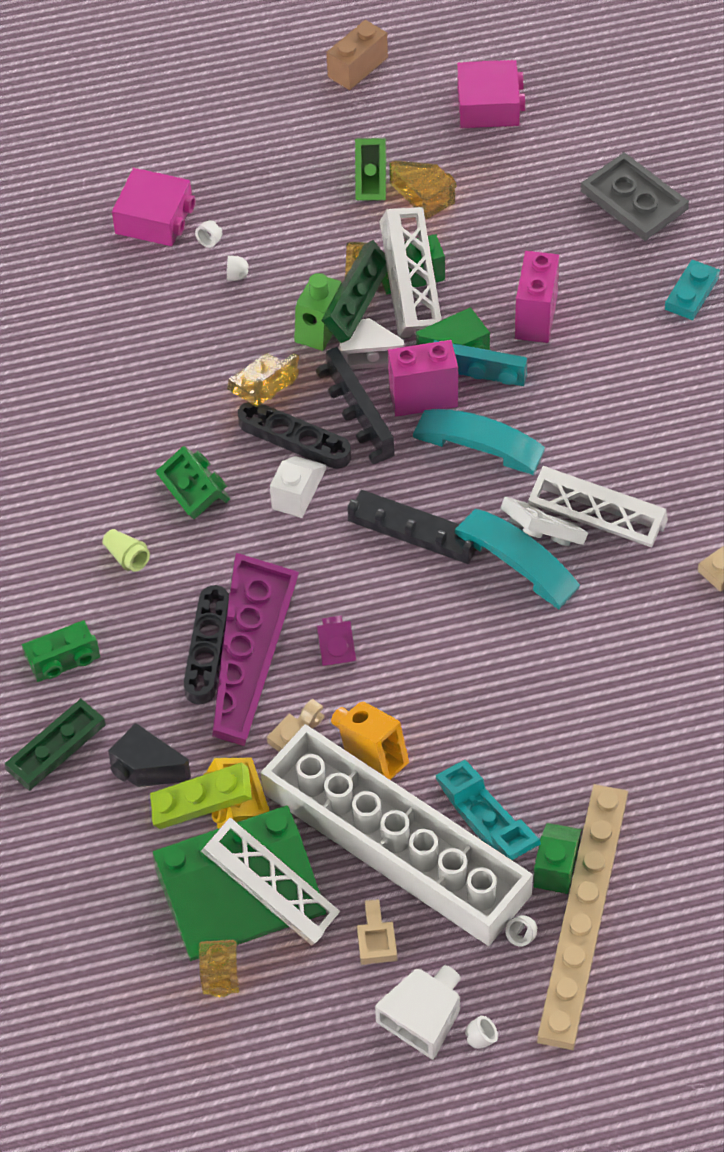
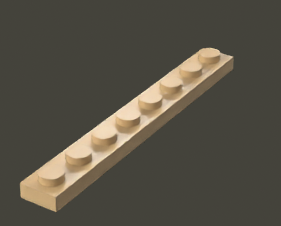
(582, 918)

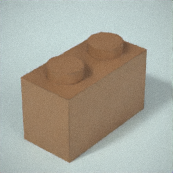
(357, 54)

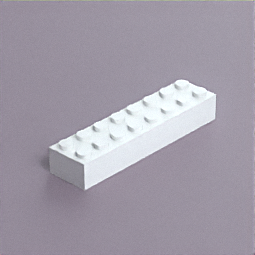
(397, 834)

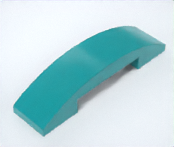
(482, 434)
(522, 553)
(484, 813)

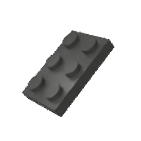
(634, 196)

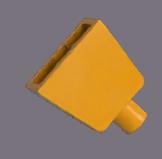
(372, 738)

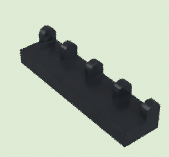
(359, 405)
(409, 525)

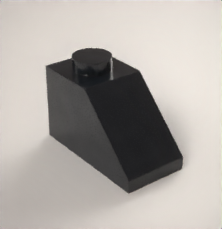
(147, 760)

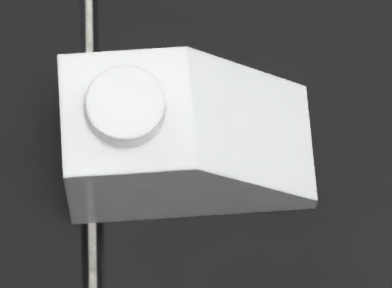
(369, 345)
(295, 485)

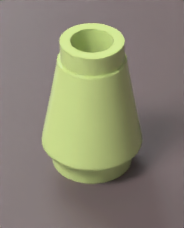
(126, 550)

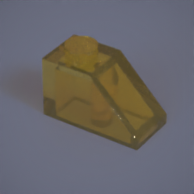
(423, 185)

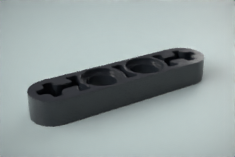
(291, 438)
(206, 644)

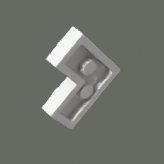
(538, 523)

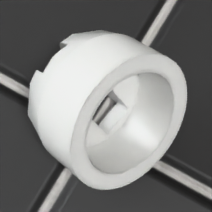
(204, 238)
(236, 268)
(516, 925)
(481, 1032)

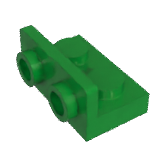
(191, 481)
(61, 651)

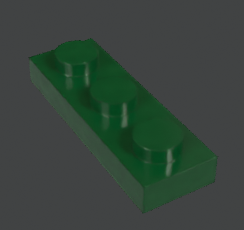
(55, 744)

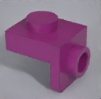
(336, 641)

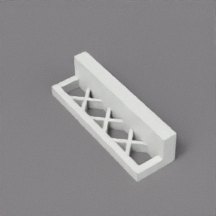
(398, 271)
(600, 499)
(262, 890)

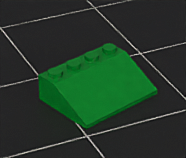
(216, 907)

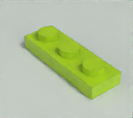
(200, 796)

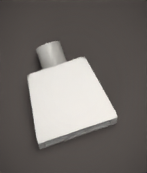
(421, 1009)

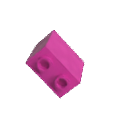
(489, 93)
(153, 207)
(536, 296)
(423, 377)

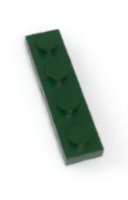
(356, 292)

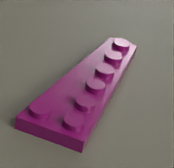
(253, 625)

